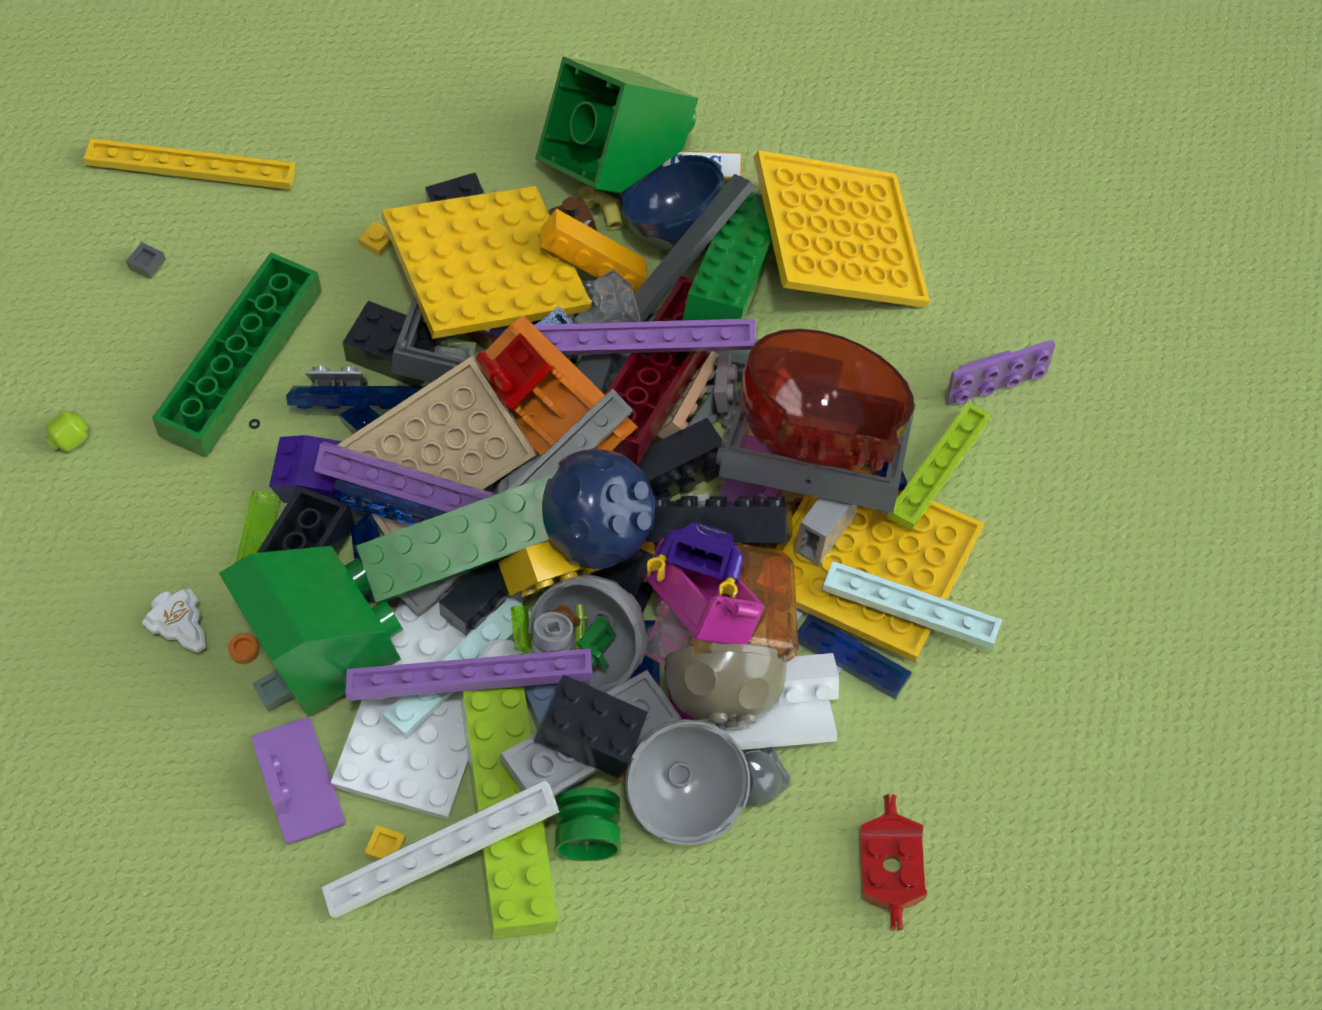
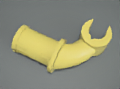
(607, 204)

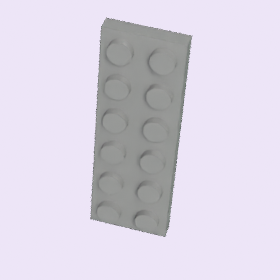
(534, 763)

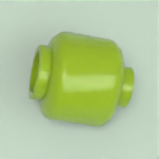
(66, 431)

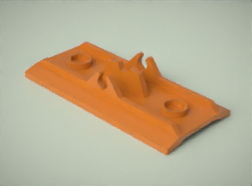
(558, 398)

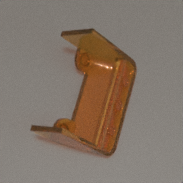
(772, 580)

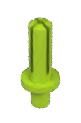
(579, 630)

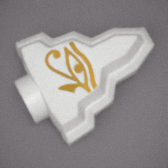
(177, 619)

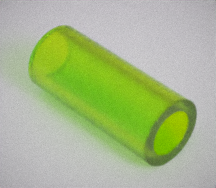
(520, 627)

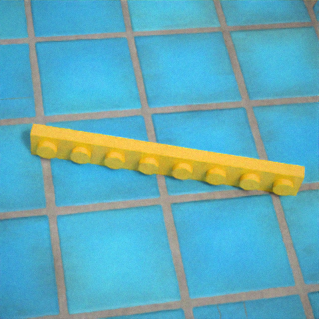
(190, 163)

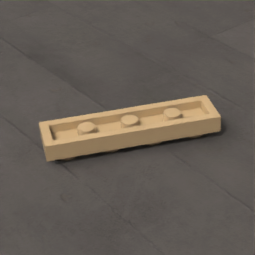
(686, 403)

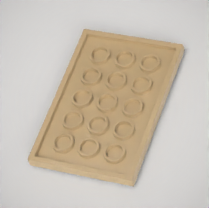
(450, 431)

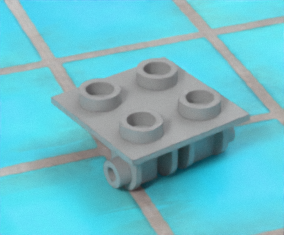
(348, 375)

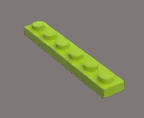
(939, 466)

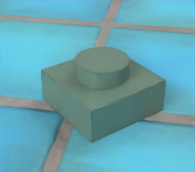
(272, 690)

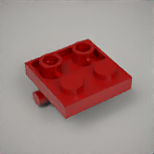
(514, 370)

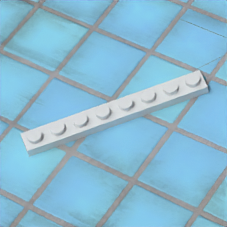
(440, 849)

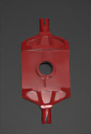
(898, 839)

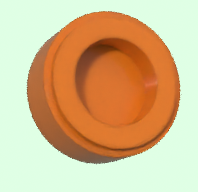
(243, 648)

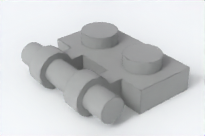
(726, 386)

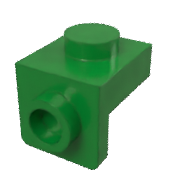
(597, 638)

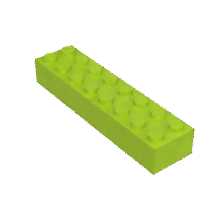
(518, 866)

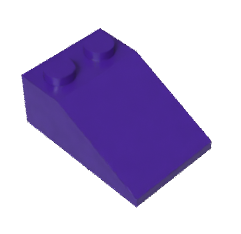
(296, 465)

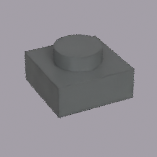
(145, 260)

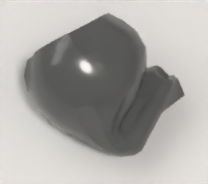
(767, 776)

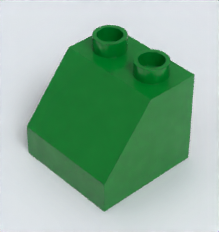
(612, 124)
(313, 619)

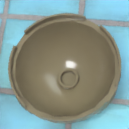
(726, 685)

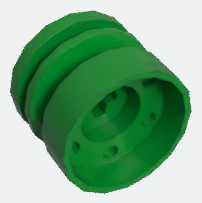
(588, 824)

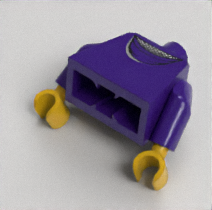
(703, 551)

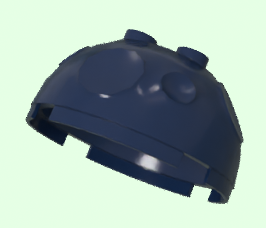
(671, 199)
(598, 508)

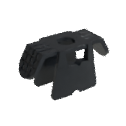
(630, 576)

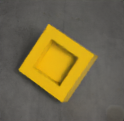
(375, 239)
(383, 843)

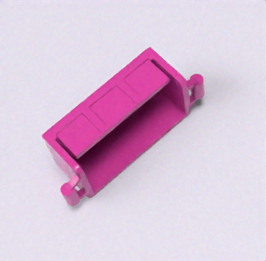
(699, 608)

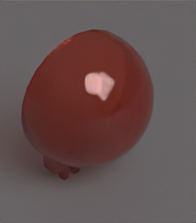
(824, 400)

